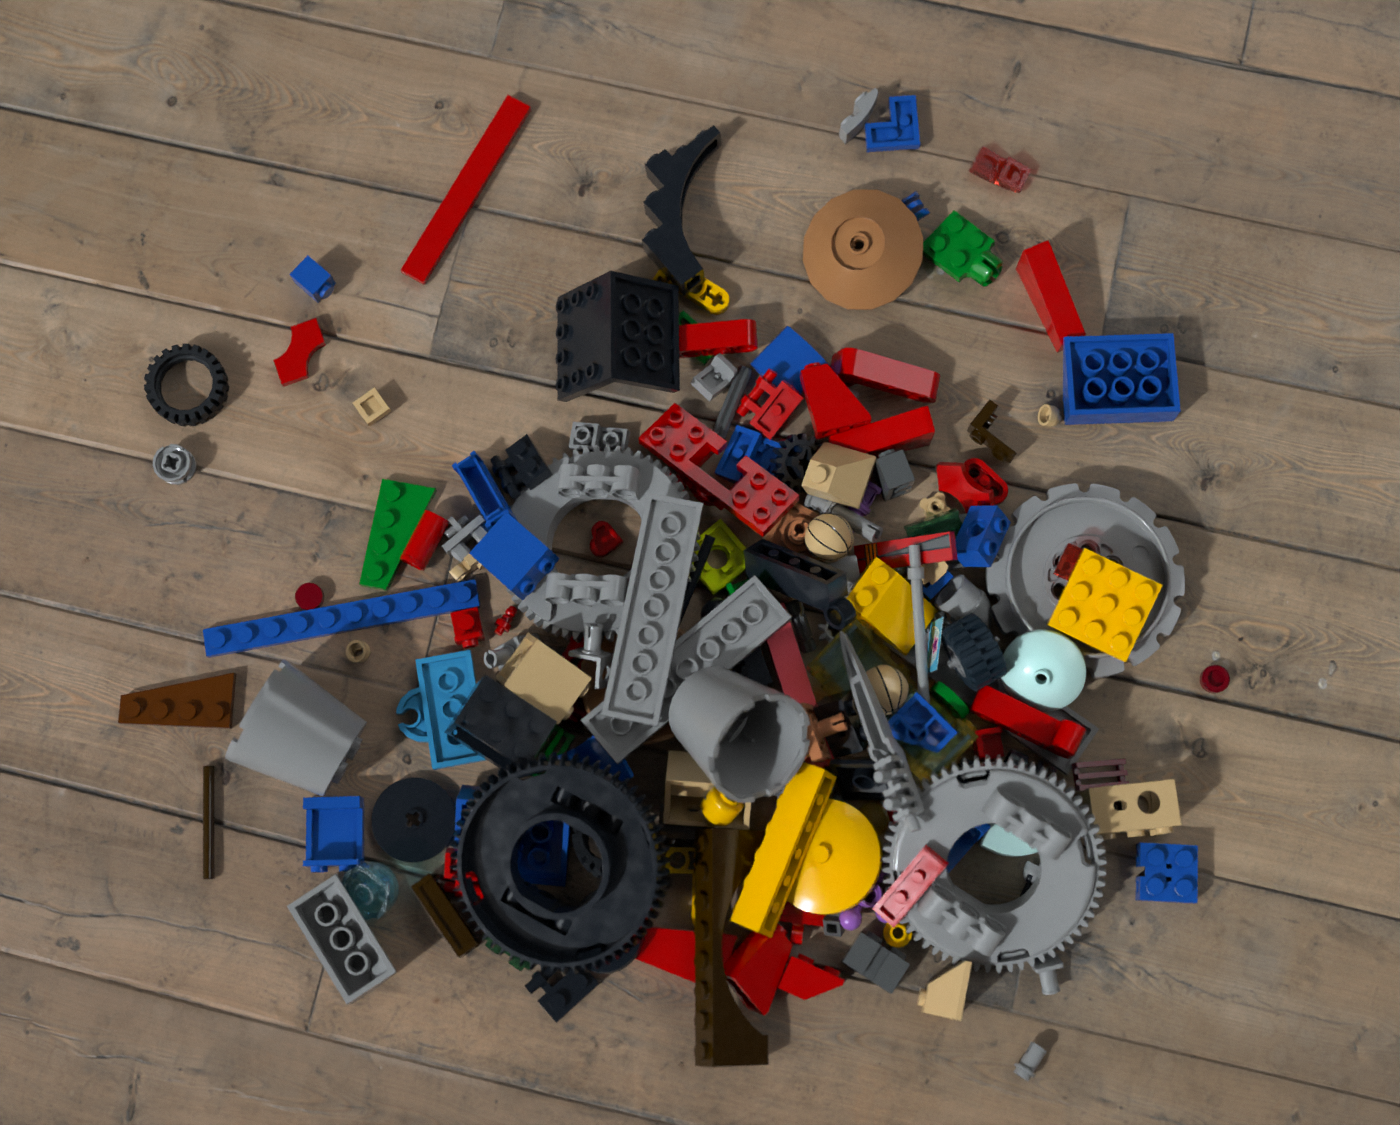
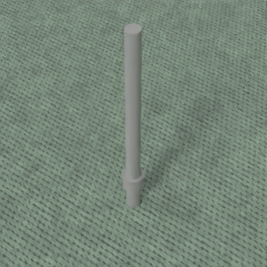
(916, 574)

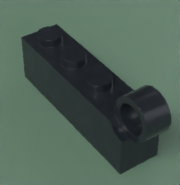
(802, 580)

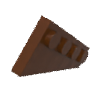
(186, 704)

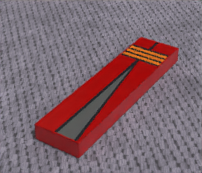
(895, 553)

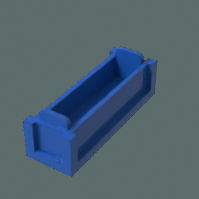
(483, 489)

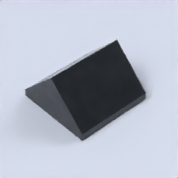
(856, 778)

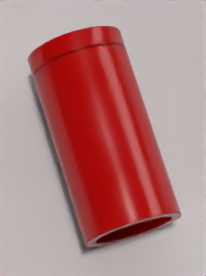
(424, 540)

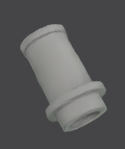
(1029, 1061)

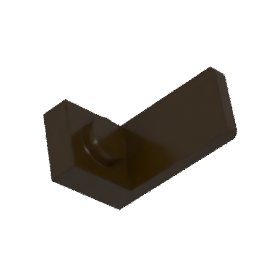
(981, 436)

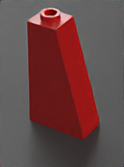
(1049, 293)
(899, 432)
(675, 951)

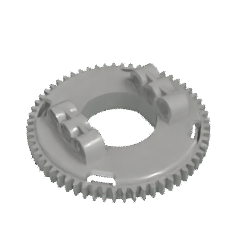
(1035, 813)

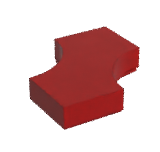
(294, 363)
(957, 481)

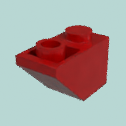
(806, 980)

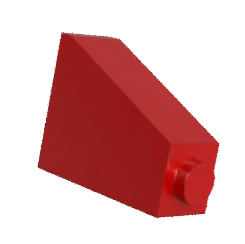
(830, 401)
(757, 968)

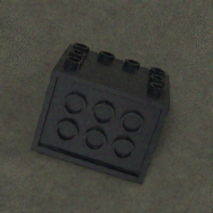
(618, 333)

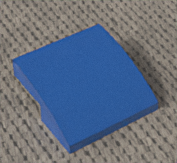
(787, 357)
(746, 443)

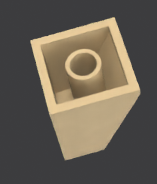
(544, 678)

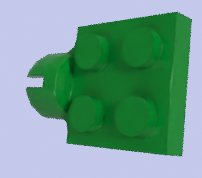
(963, 250)

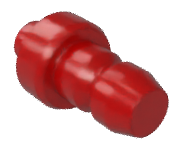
(504, 623)

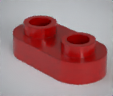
(988, 478)

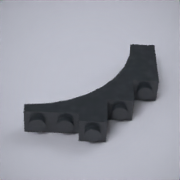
(664, 207)

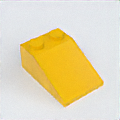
(886, 605)

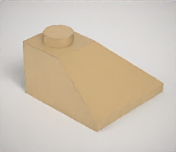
(839, 474)
(946, 992)

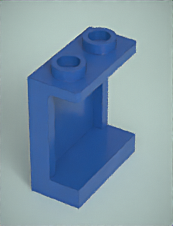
(514, 556)
(334, 832)

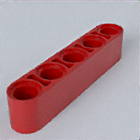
(717, 337)

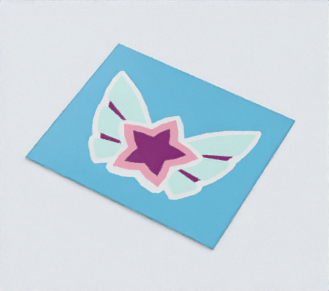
(934, 644)

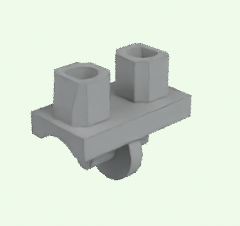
(457, 544)

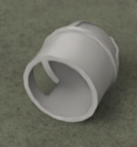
(962, 599)

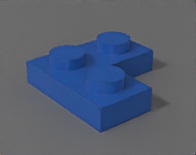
(900, 132)

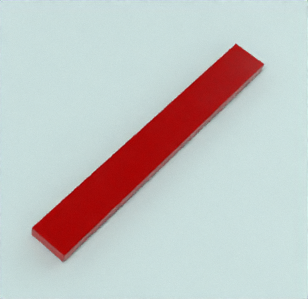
(465, 190)

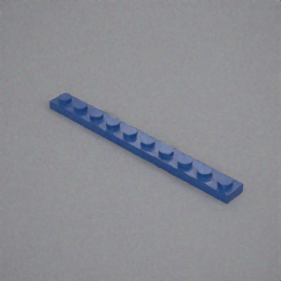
(341, 618)

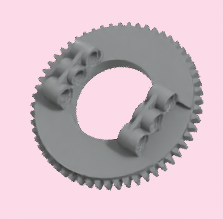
(567, 601)

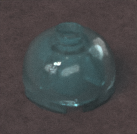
(372, 888)

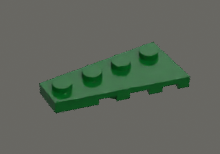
(394, 521)

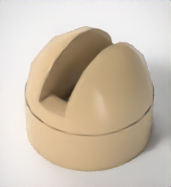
(1049, 415)
(355, 646)

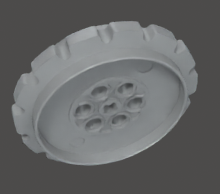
(1106, 526)

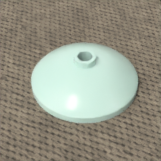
(1045, 654)

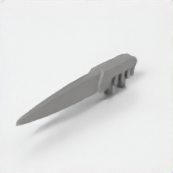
(883, 747)

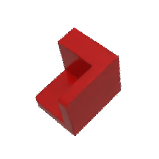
(988, 743)

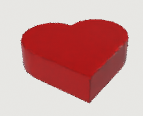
(604, 539)

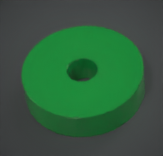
(944, 694)

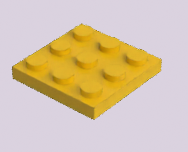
(1104, 605)

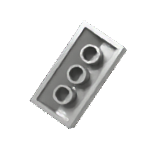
(342, 939)

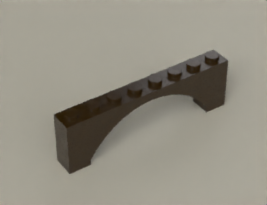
(721, 1029)

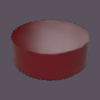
(309, 596)
(1214, 679)

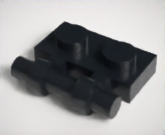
(527, 461)
(563, 995)

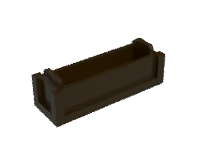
(445, 915)

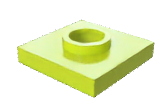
(726, 541)

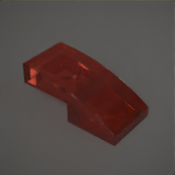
(999, 171)

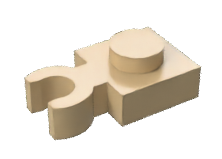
(461, 570)

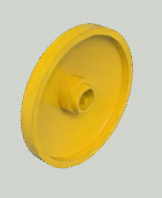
(839, 862)

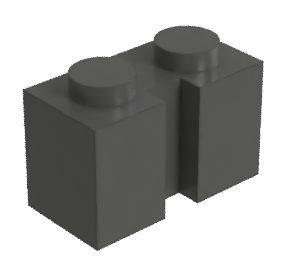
(893, 474)
(875, 962)

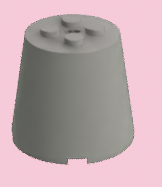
(297, 732)
(739, 732)

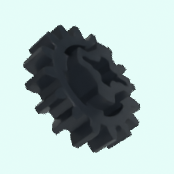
(787, 465)

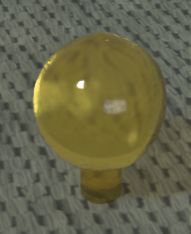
(877, 815)

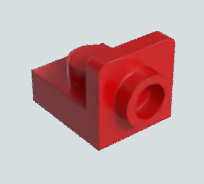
(467, 627)

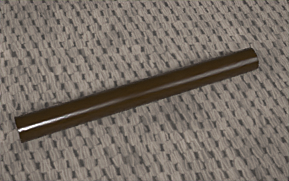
(208, 821)

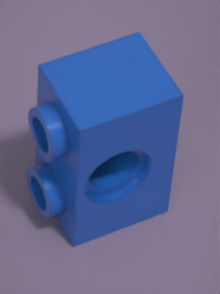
(981, 536)

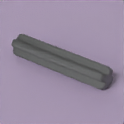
(732, 401)

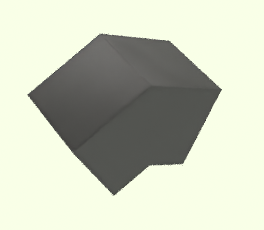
(832, 925)

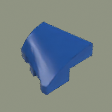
(921, 725)

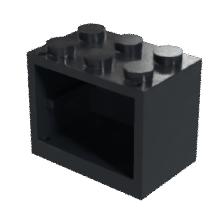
(499, 724)

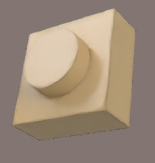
(371, 407)

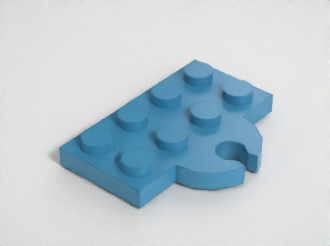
(441, 692)

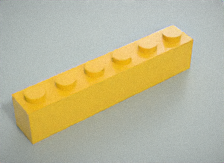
(783, 849)

